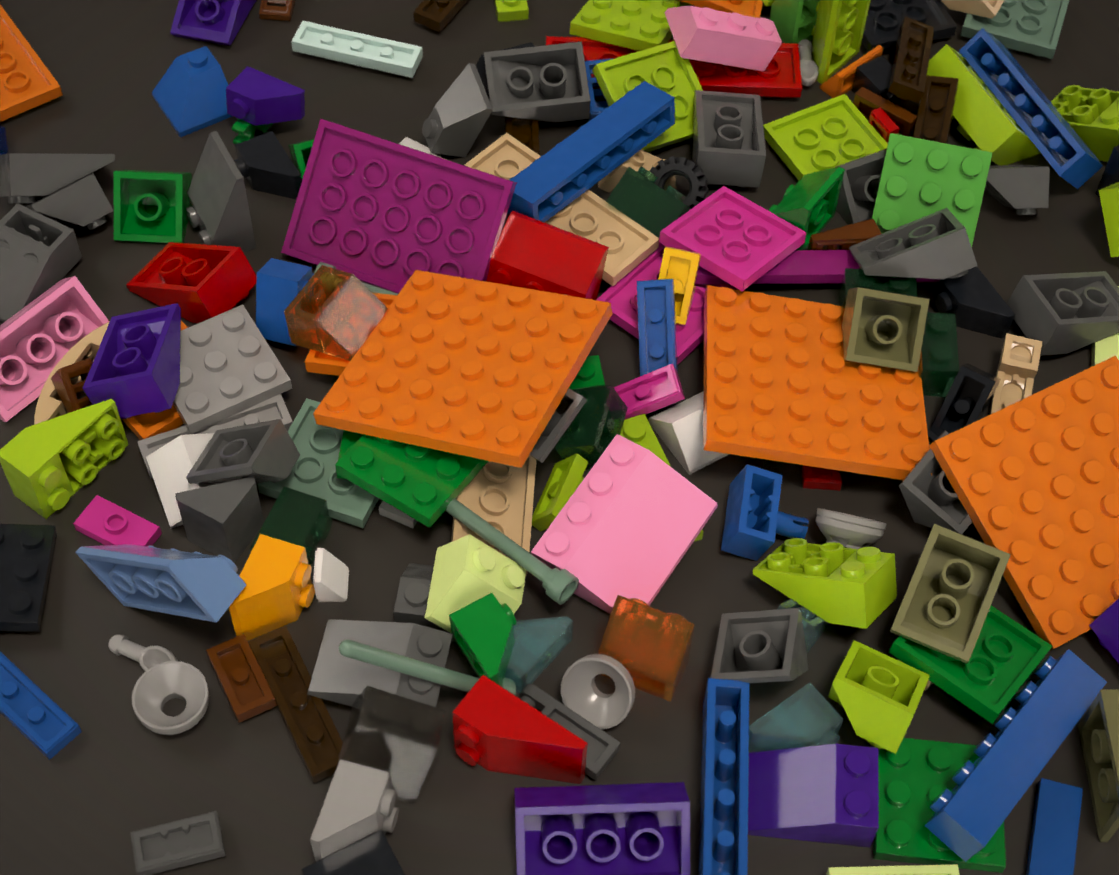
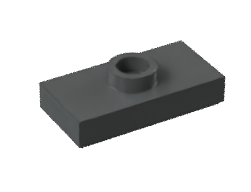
(177, 844)

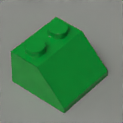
(811, 201)
(150, 205)

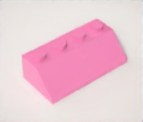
(39, 338)

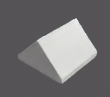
(683, 433)
(171, 466)

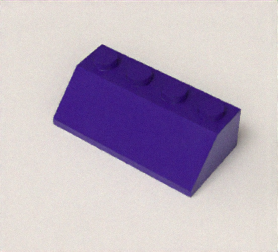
(603, 829)

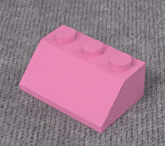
(723, 37)

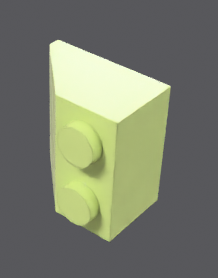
(468, 572)

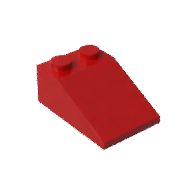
(197, 277)
(514, 737)

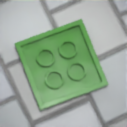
(928, 177)

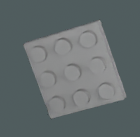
(225, 369)

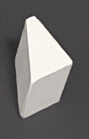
(330, 577)

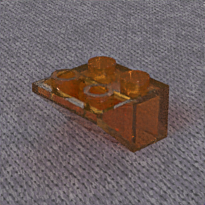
(333, 314)
(649, 645)

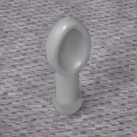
(808, 68)
(145, 656)

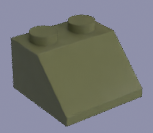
(884, 328)

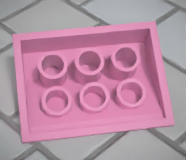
(625, 526)

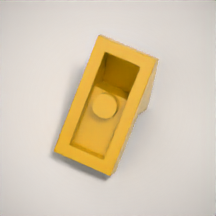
(683, 269)

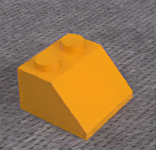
(275, 588)

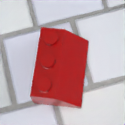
(547, 259)

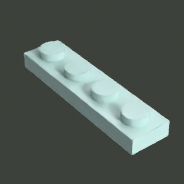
(357, 49)

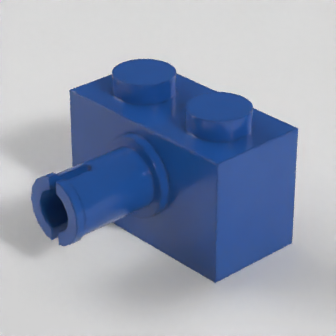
(275, 289)
(754, 516)

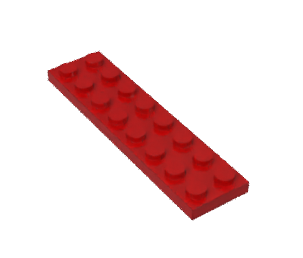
(779, 79)

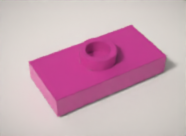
(651, 391)
(115, 525)

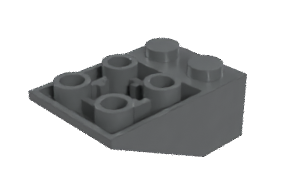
(32, 257)

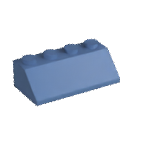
(166, 579)

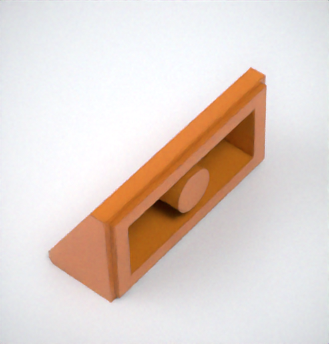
(843, 80)

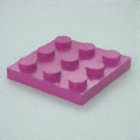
(733, 237)
(625, 309)

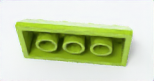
(837, 34)
(980, 111)

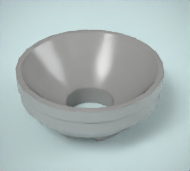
(849, 529)
(164, 683)
(584, 698)

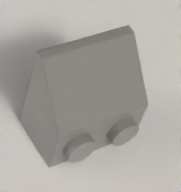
(354, 808)

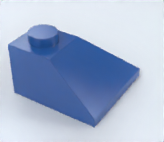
(193, 92)

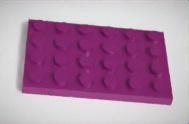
(394, 210)

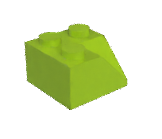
(878, 695)

